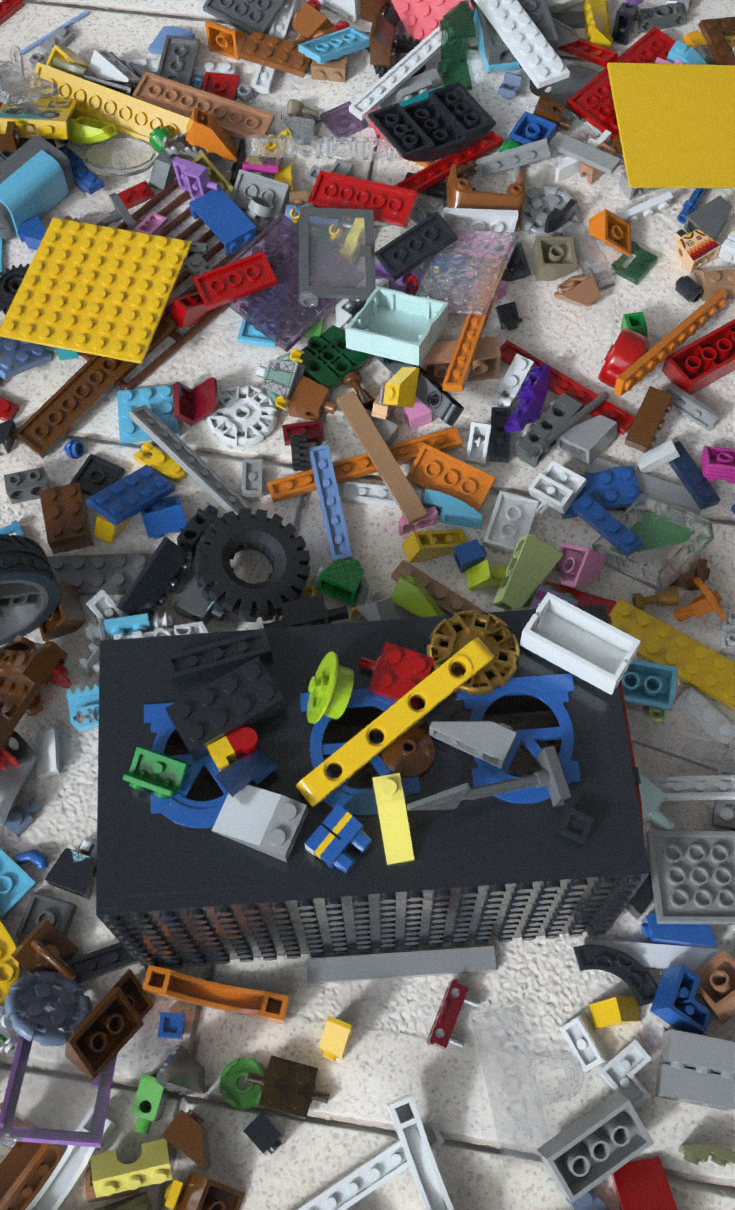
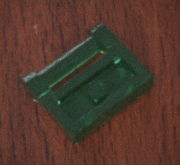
(638, 267)

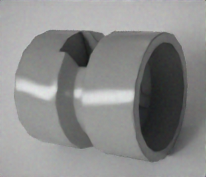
(258, 211)

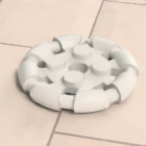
(247, 424)

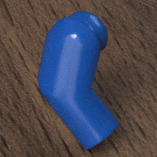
(34, 856)

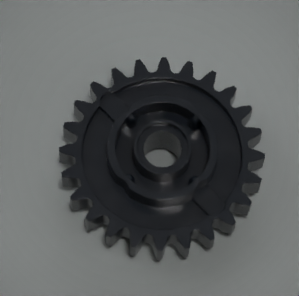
(9, 285)

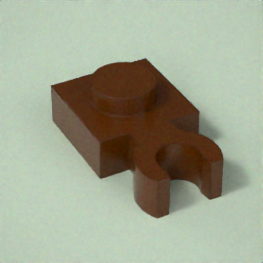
(466, 171)

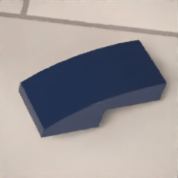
(250, 767)

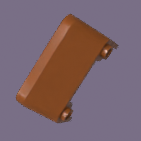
(461, 195)
(26, 1172)

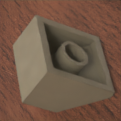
(553, 257)

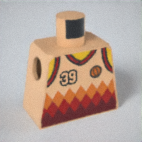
(695, 249)

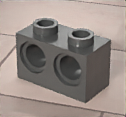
(26, 484)

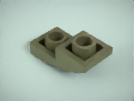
(68, 67)
(700, 1153)

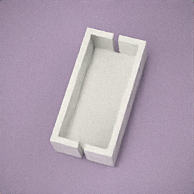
(579, 643)

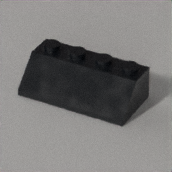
(156, 580)

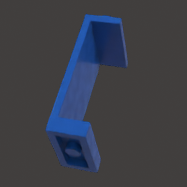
(224, 219)

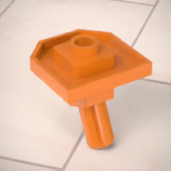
(702, 604)

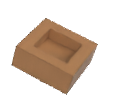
(299, 197)

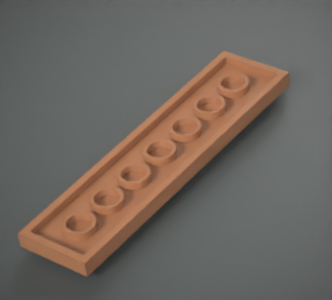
(232, 116)

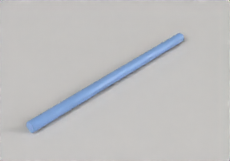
(41, 40)

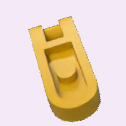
(160, 462)

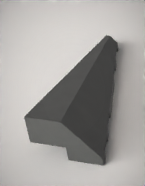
(182, 1073)

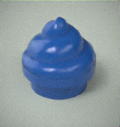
(74, 448)

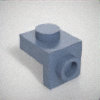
(510, 86)

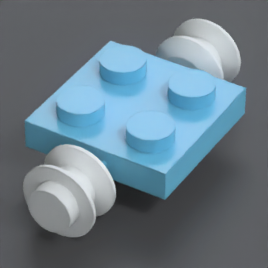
(127, 625)

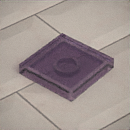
(342, 122)

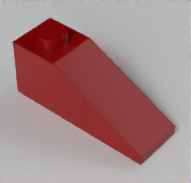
(188, 310)

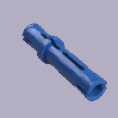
(691, 204)

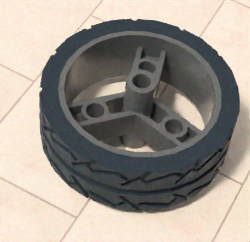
(26, 587)

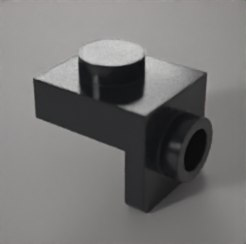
(508, 316)

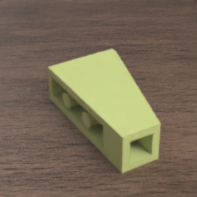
(526, 570)

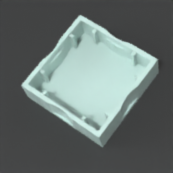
(397, 325)

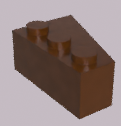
(649, 420)

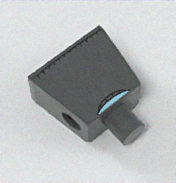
(195, 607)

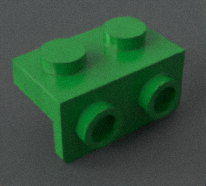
(156, 772)

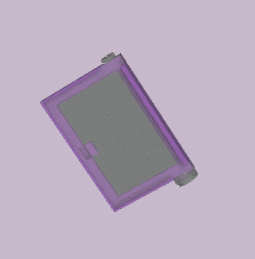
(53, 1098)

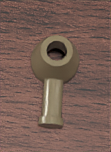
(296, 108)

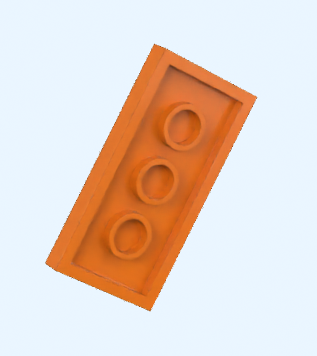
(450, 476)

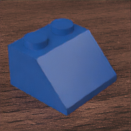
(532, 129)
(164, 517)

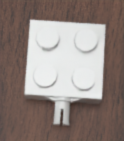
(556, 488)

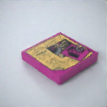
(262, 164)

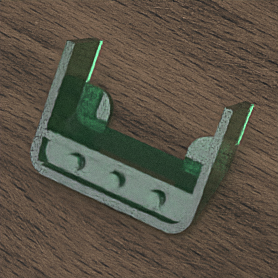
(456, 29)

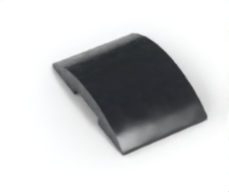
(434, 126)

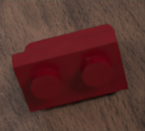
(195, 403)

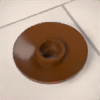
(413, 762)

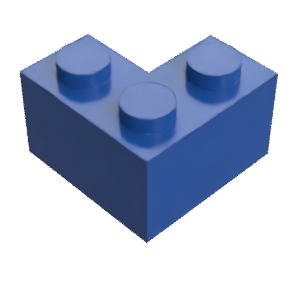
(676, 1001)

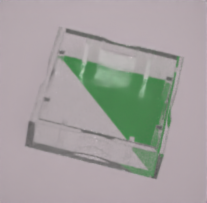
(669, 539)

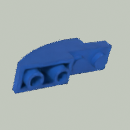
(83, 177)

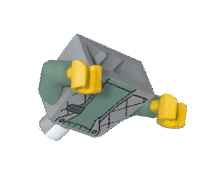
(282, 377)

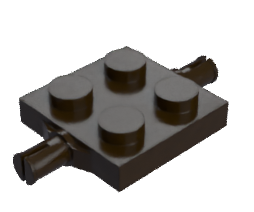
(288, 1087)

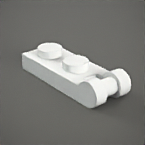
(512, 380)

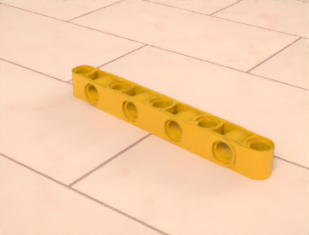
(395, 721)

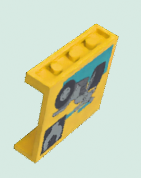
(42, 118)

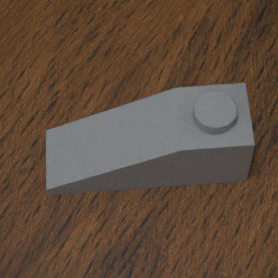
(480, 739)

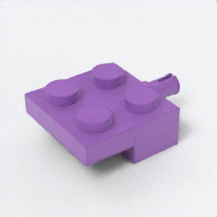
(193, 178)

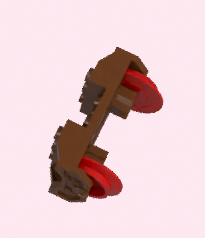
(23, 678)

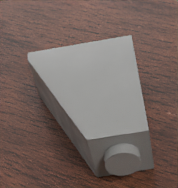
(588, 438)

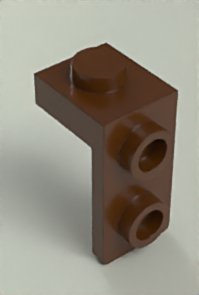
(10, 140)
(687, 582)

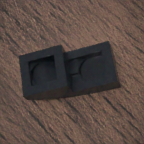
(560, 217)

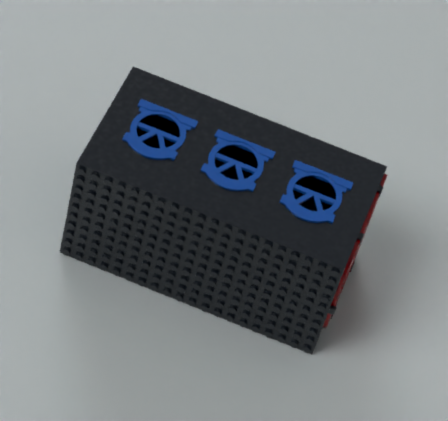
(476, 869)

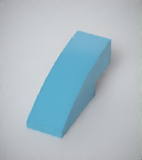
(452, 509)

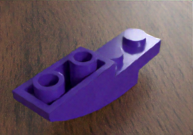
(532, 398)

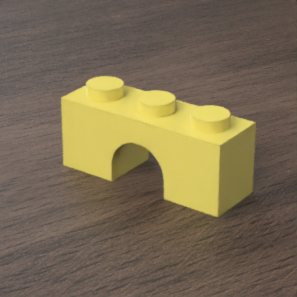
(112, 1176)

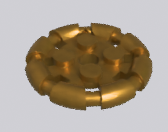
(494, 627)

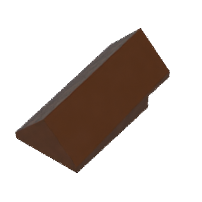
(109, 1026)

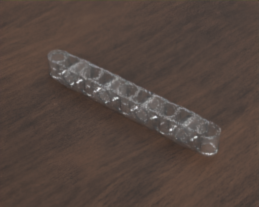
(322, 147)

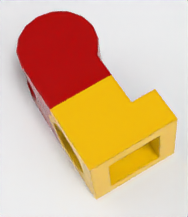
(233, 746)

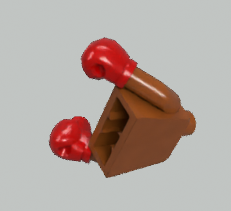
(312, 24)

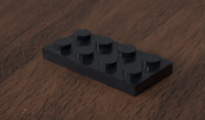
(415, 246)

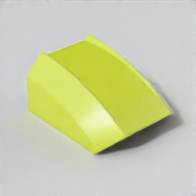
(89, 130)

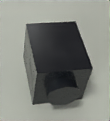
(264, 1134)

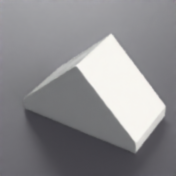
(478, 442)

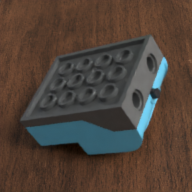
(491, 47)

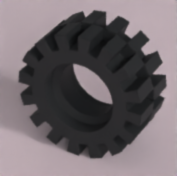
(299, 452)

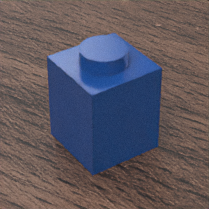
(469, 555)

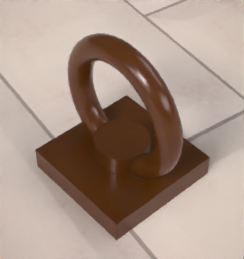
(46, 951)

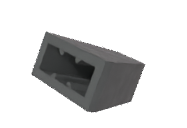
(709, 218)

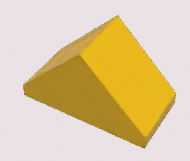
(614, 1012)

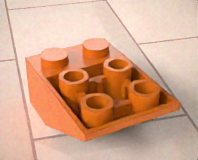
(207, 133)

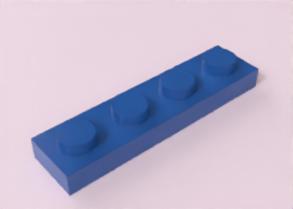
(606, 525)

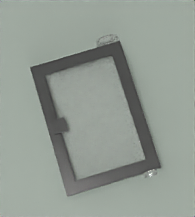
(335, 254)

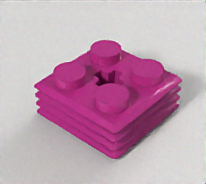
(718, 464)

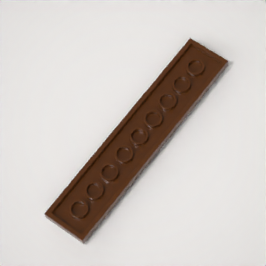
(79, 397)

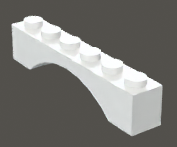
(418, 1153)
(67, 1174)

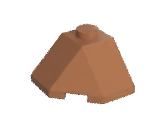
(578, 291)

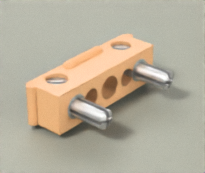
(379, 409)

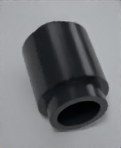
(688, 289)

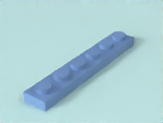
(330, 503)

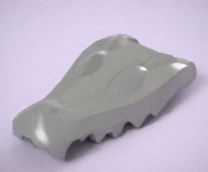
(181, 146)

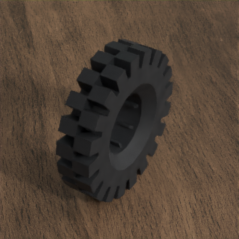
(258, 534)

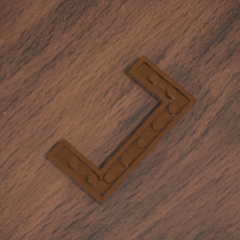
(714, 33)

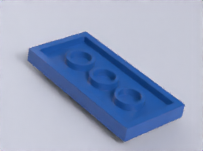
(610, 489)
(130, 495)

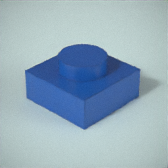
(171, 1025)

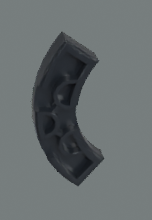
(620, 964)

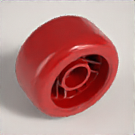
(622, 355)

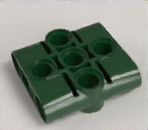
(328, 357)

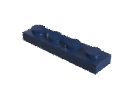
(693, 479)

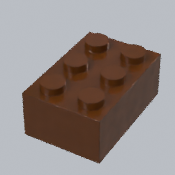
(66, 518)

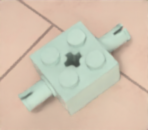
(651, 800)

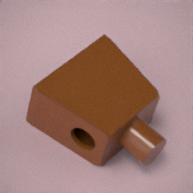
(310, 400)

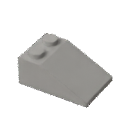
(262, 821)

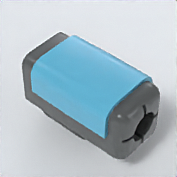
(31, 183)

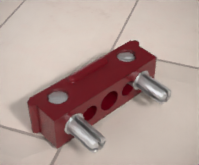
(447, 1016)

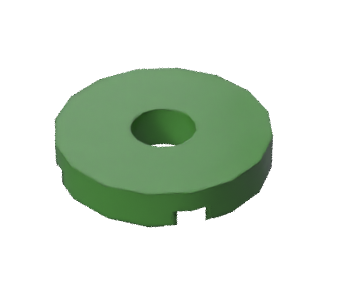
(228, 1083)

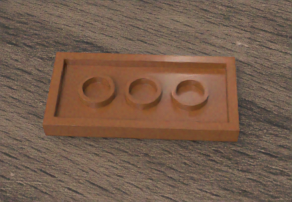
(275, 54)

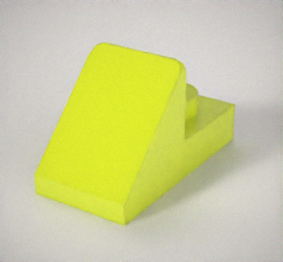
(485, 576)

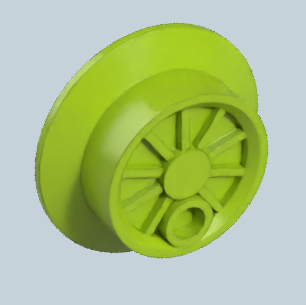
(329, 689)

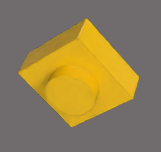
(173, 1194)

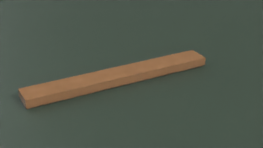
(382, 458)

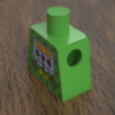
(156, 1095)

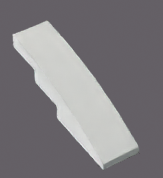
(571, 166)

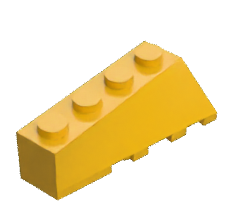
(596, 23)

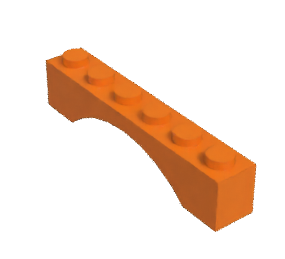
(218, 996)

